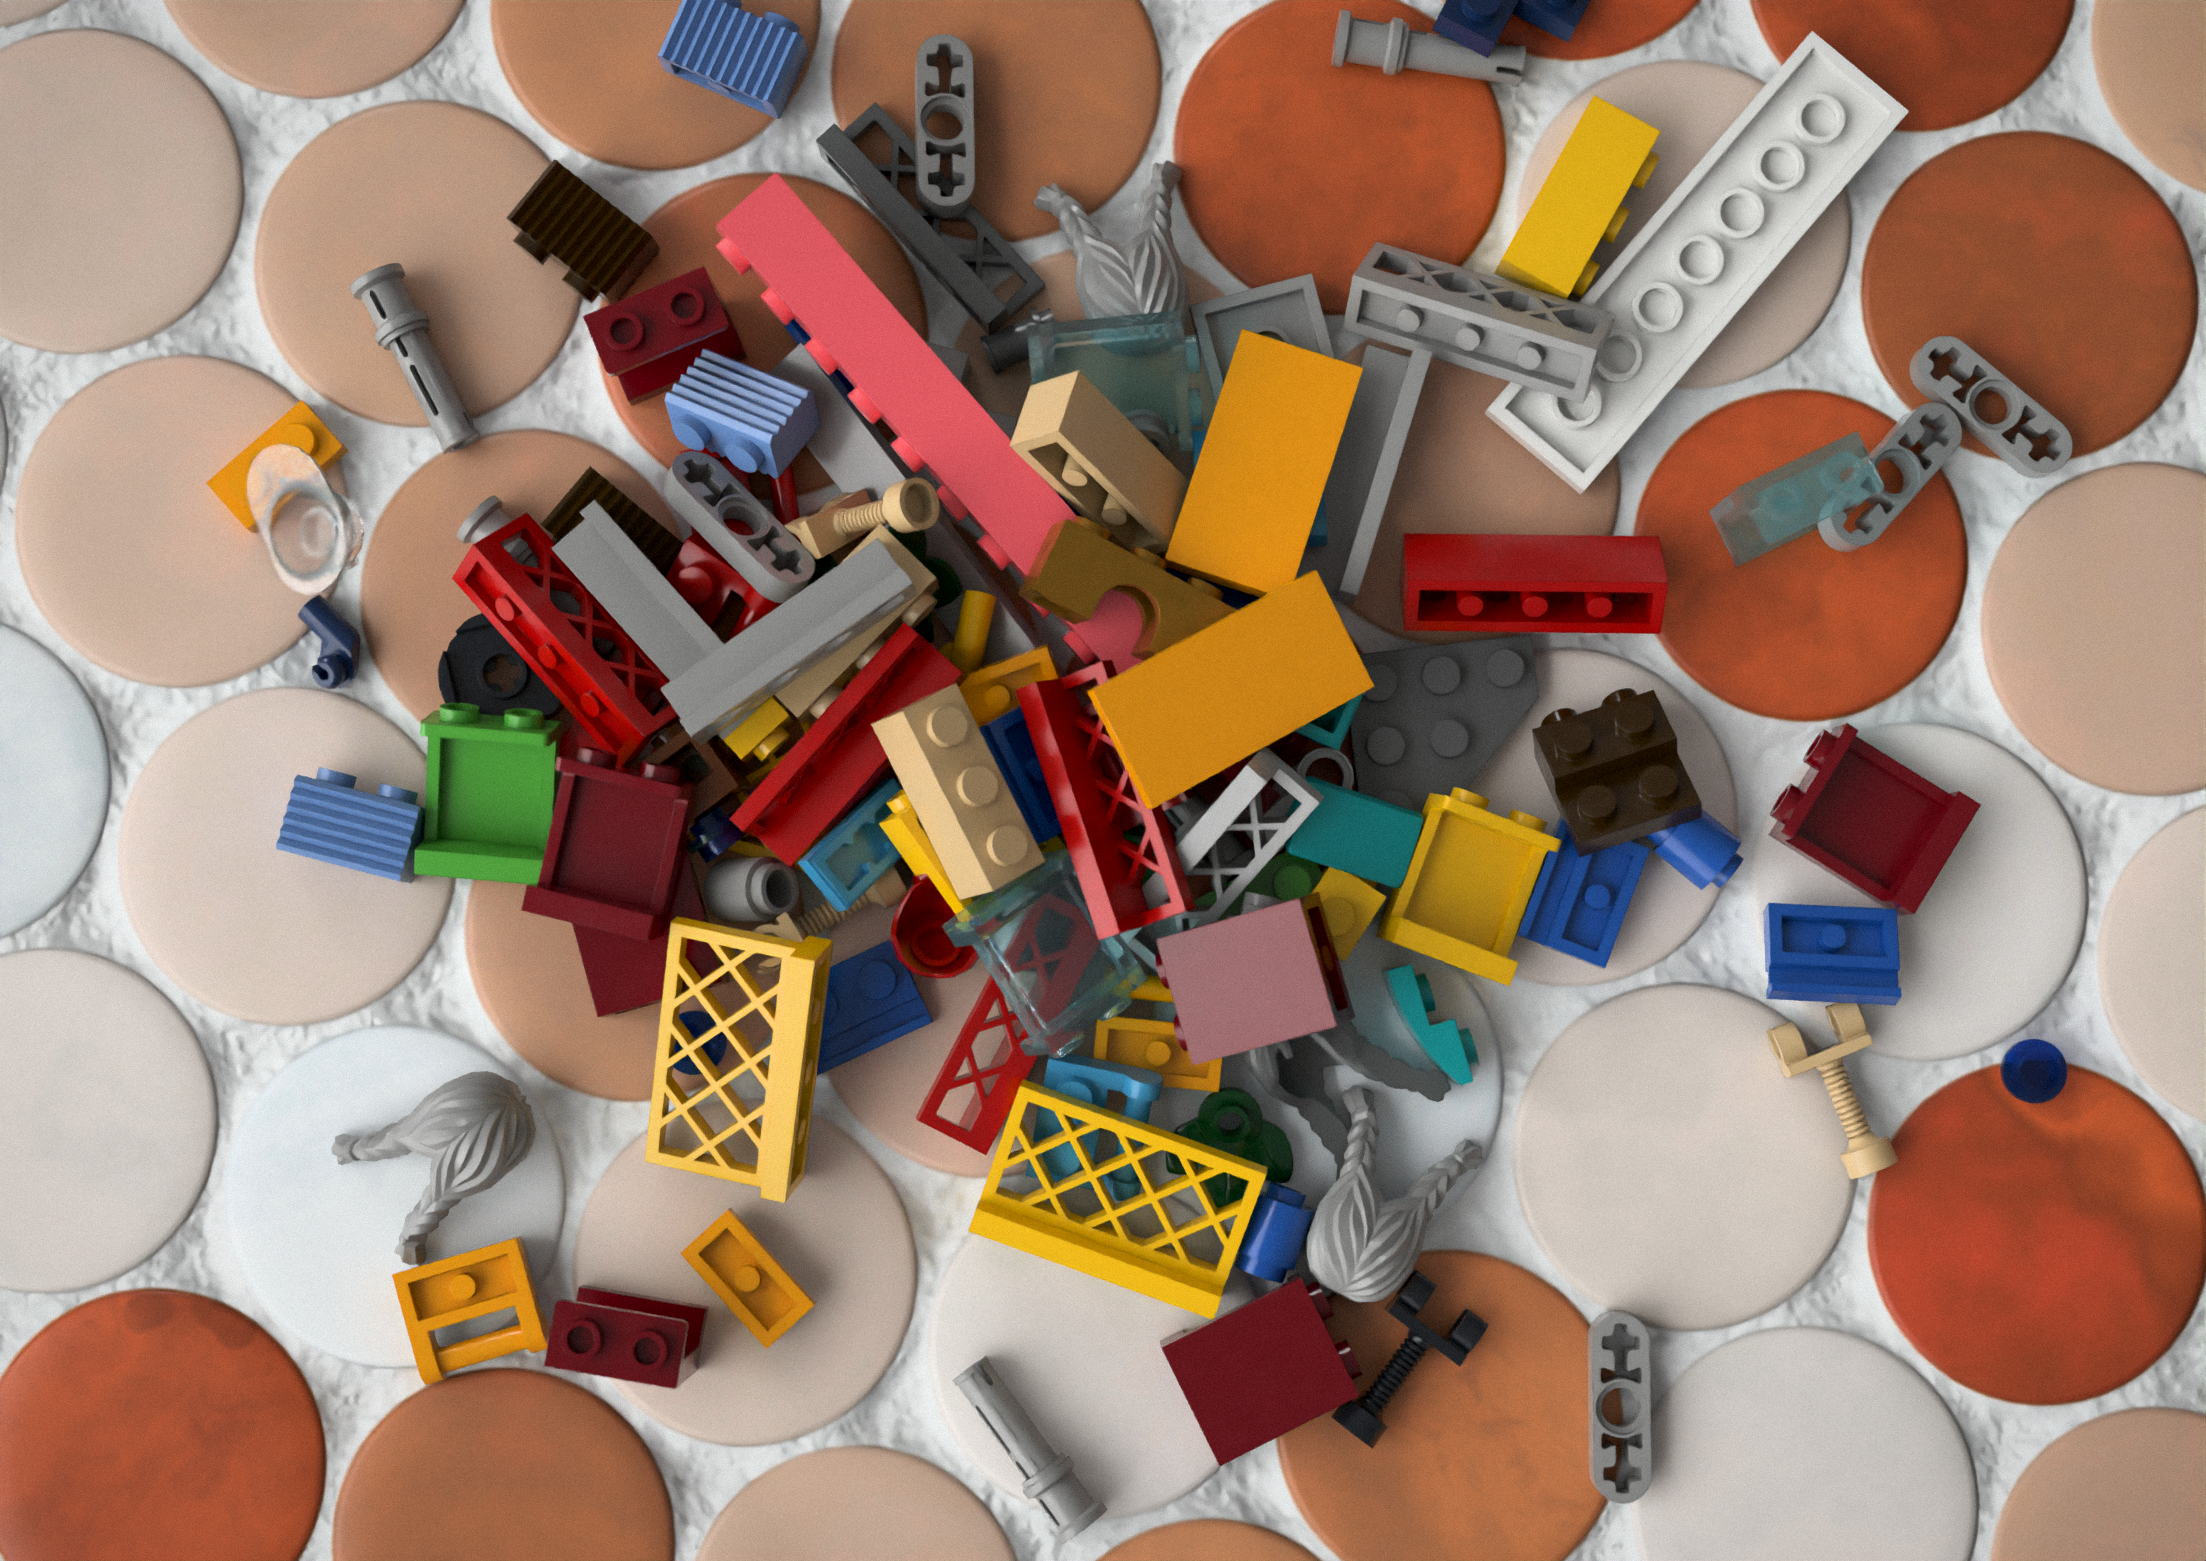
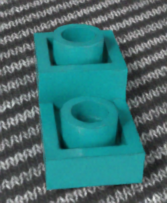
(1440, 1041)

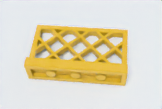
(792, 1064)
(1099, 1248)

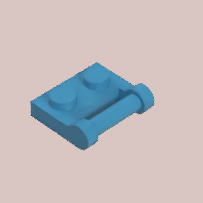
(1090, 1081)

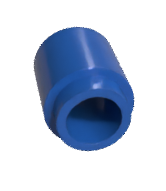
(1699, 850)
(1274, 1233)

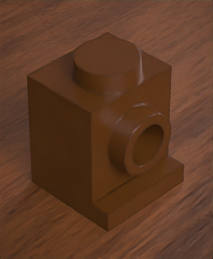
(722, 779)

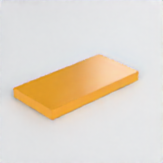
(1263, 465)
(1230, 689)

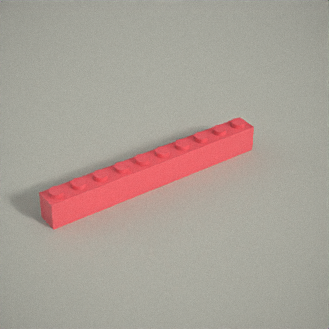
(915, 395)

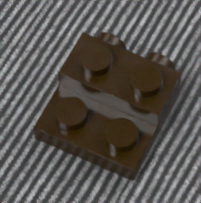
(1615, 771)

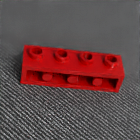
(1532, 583)

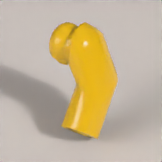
(971, 632)

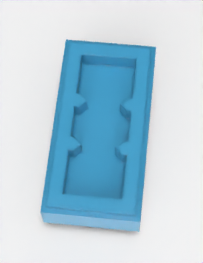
(854, 851)

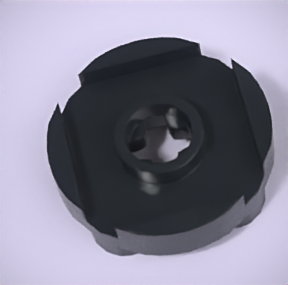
(466, 667)

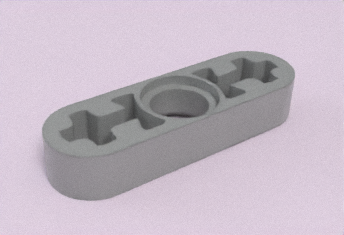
(961, 84)
(2018, 403)
(1915, 469)
(707, 496)
(1604, 1454)

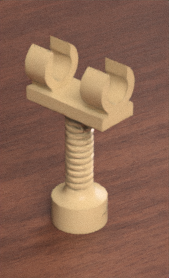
(905, 506)
(886, 891)
(1865, 1150)

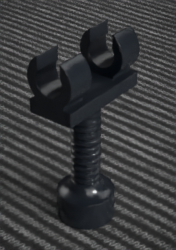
(1364, 1414)

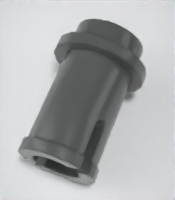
(1011, 343)

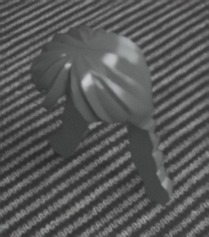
(1295, 1076)

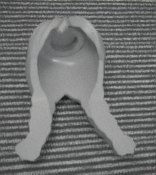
(1131, 278)
(472, 1133)
(1359, 1240)

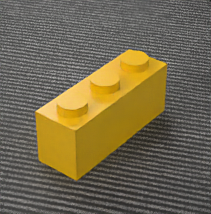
(1581, 202)

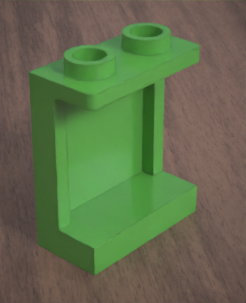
(488, 793)

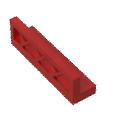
(561, 643)
(842, 752)
(1089, 814)
(999, 1081)

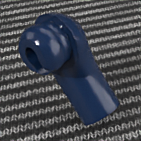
(339, 644)

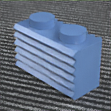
(735, 53)
(741, 413)
(353, 827)

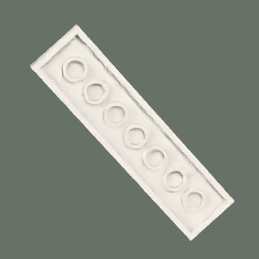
(1708, 254)

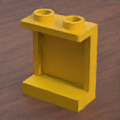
(1467, 884)

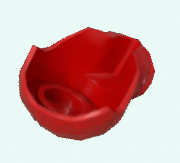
(919, 935)

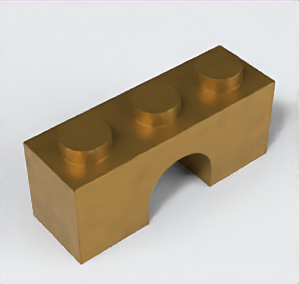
(1082, 565)

